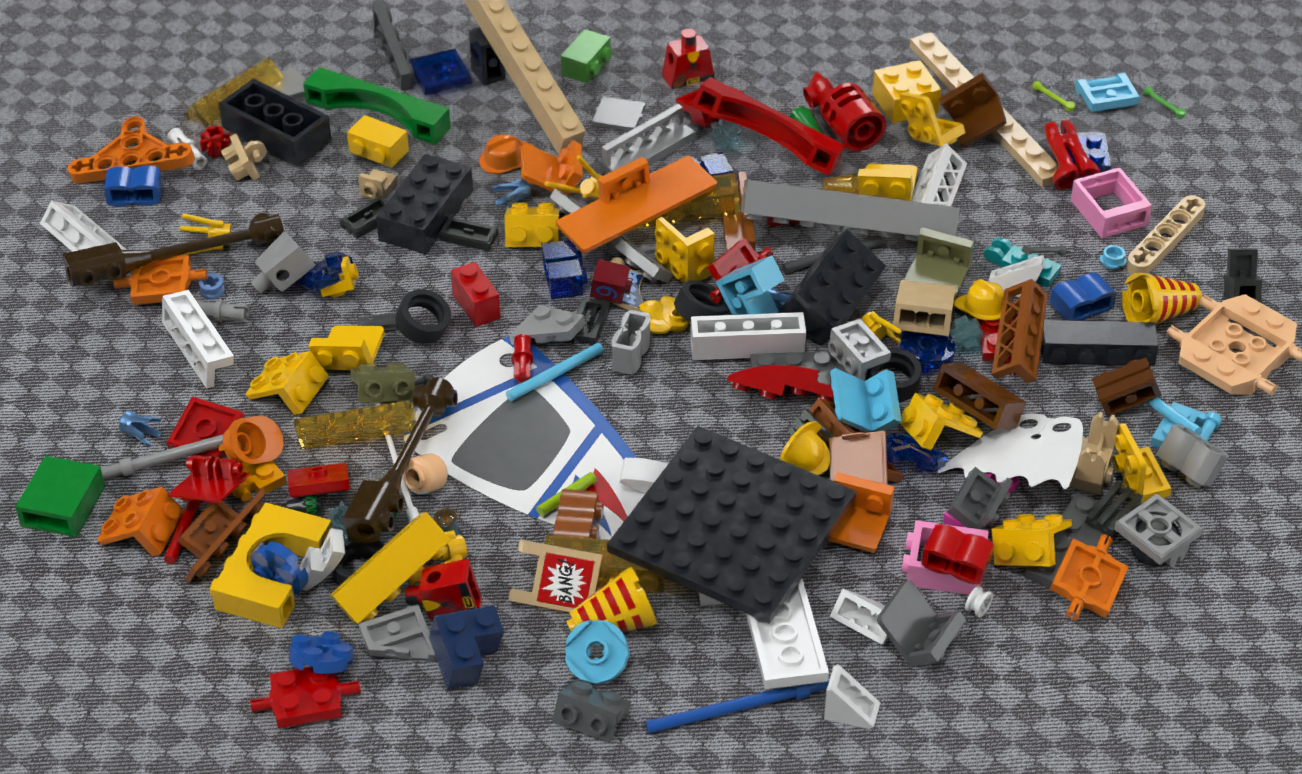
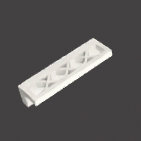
(932, 177)
(74, 227)
(195, 336)

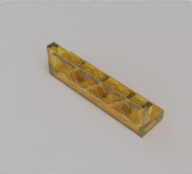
(207, 107)
(355, 424)

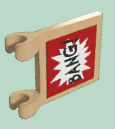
(562, 577)

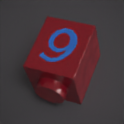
(611, 281)

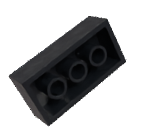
(276, 120)
(424, 203)
(834, 286)

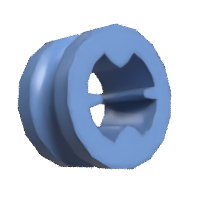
(217, 289)

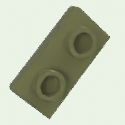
(384, 383)

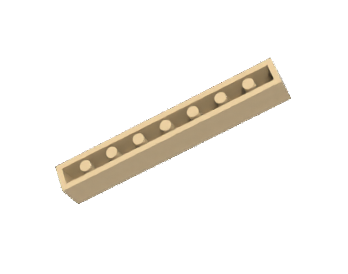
(528, 72)

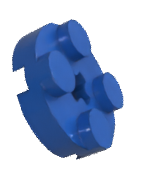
(279, 564)
(322, 652)

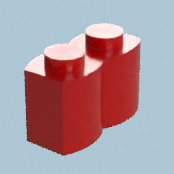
(957, 554)

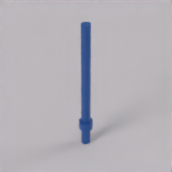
(735, 705)

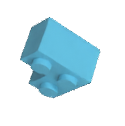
(748, 286)

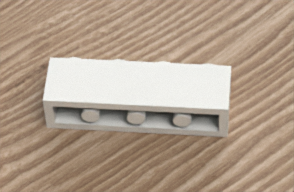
(746, 334)

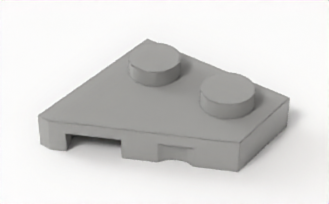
(550, 324)
(398, 635)

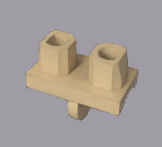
(242, 158)

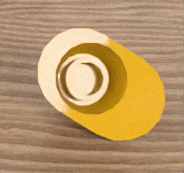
(982, 300)

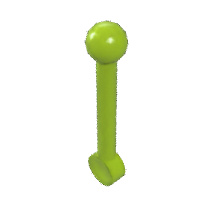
(1069, 106)

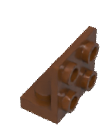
(976, 107)

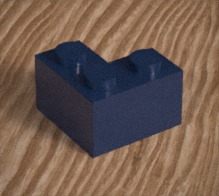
(460, 642)

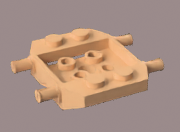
(1209, 345)

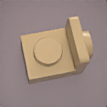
(376, 184)

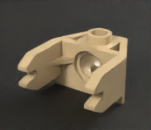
(1096, 455)

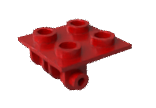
(210, 479)

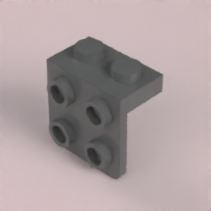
(916, 628)

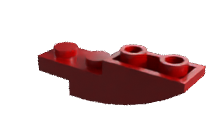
(774, 378)

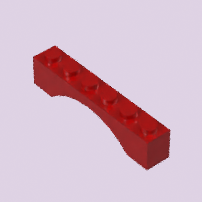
(733, 106)

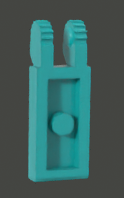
(1005, 254)

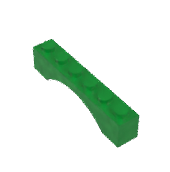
(335, 90)

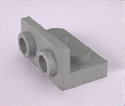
(857, 348)

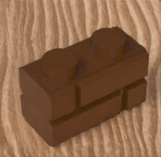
(1126, 387)

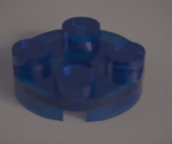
(929, 349)

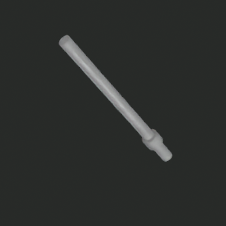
(129, 466)

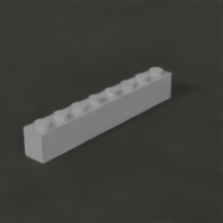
(845, 209)

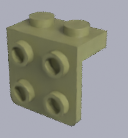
(941, 259)

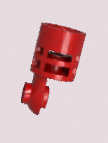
(847, 112)

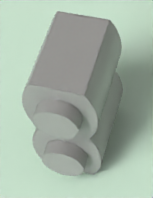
(631, 342)
(1191, 455)

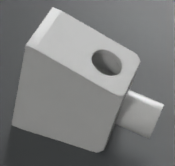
(281, 264)

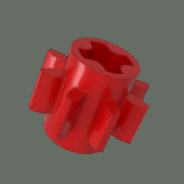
(214, 141)

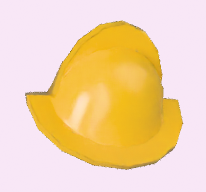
(807, 449)

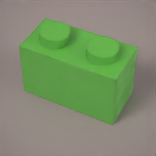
(586, 56)

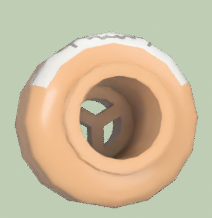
(425, 474)

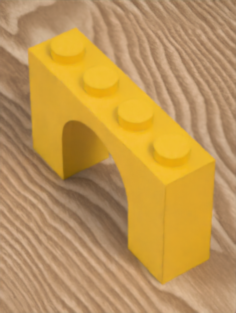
(258, 598)

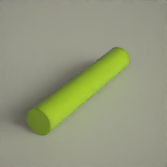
(553, 502)

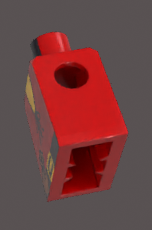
(687, 61)
(446, 589)

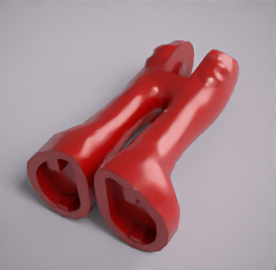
(1059, 144)

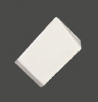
(1018, 272)
(859, 614)
(849, 701)

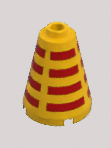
(1158, 298)
(617, 602)

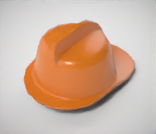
(502, 154)
(252, 440)

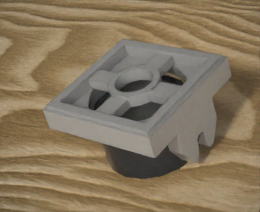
(1156, 537)

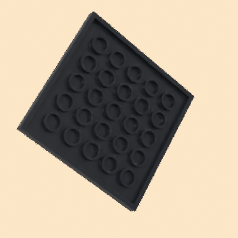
(732, 523)

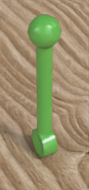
(1179, 112)

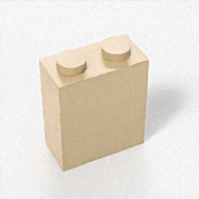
(924, 307)

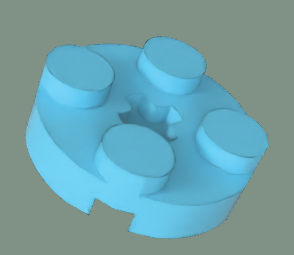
(578, 652)

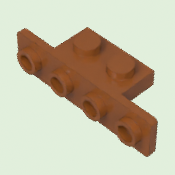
(211, 531)

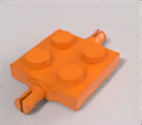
(160, 279)
(1089, 577)

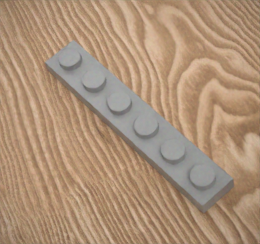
(620, 245)

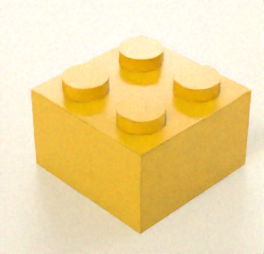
(908, 78)

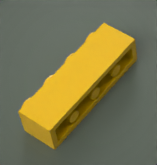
(390, 567)

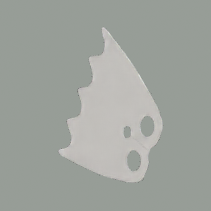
(1016, 454)

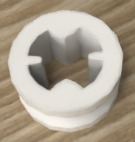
(979, 601)

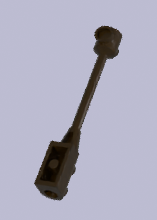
(111, 262)
(376, 500)

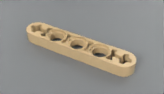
(1166, 226)

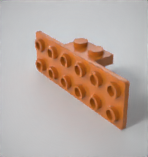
(634, 198)

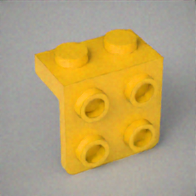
(924, 124)
(888, 181)
(531, 225)
(684, 256)
(347, 347)
(292, 377)
(928, 415)
(1138, 467)
(1027, 540)

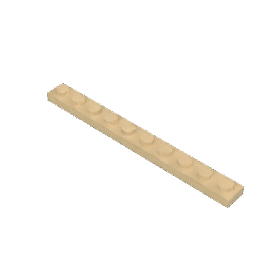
(1011, 135)

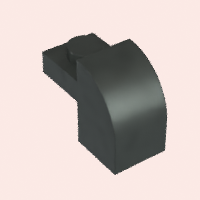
(1242, 274)

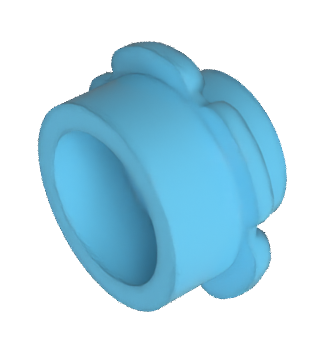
(1113, 257)

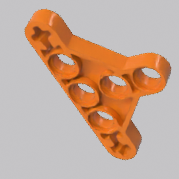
(118, 154)

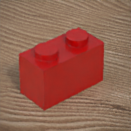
(475, 294)

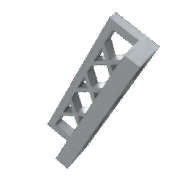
(653, 147)

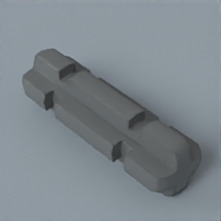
(387, 321)

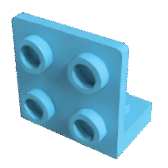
(866, 404)

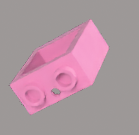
(1130, 216)
(924, 577)

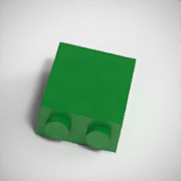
(60, 496)

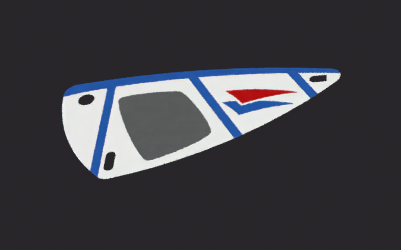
(529, 445)

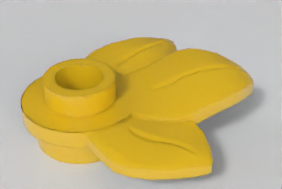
(664, 316)

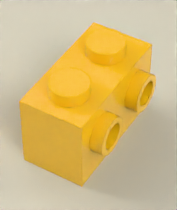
(378, 141)

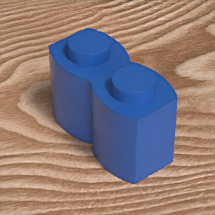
(134, 186)
(1083, 297)

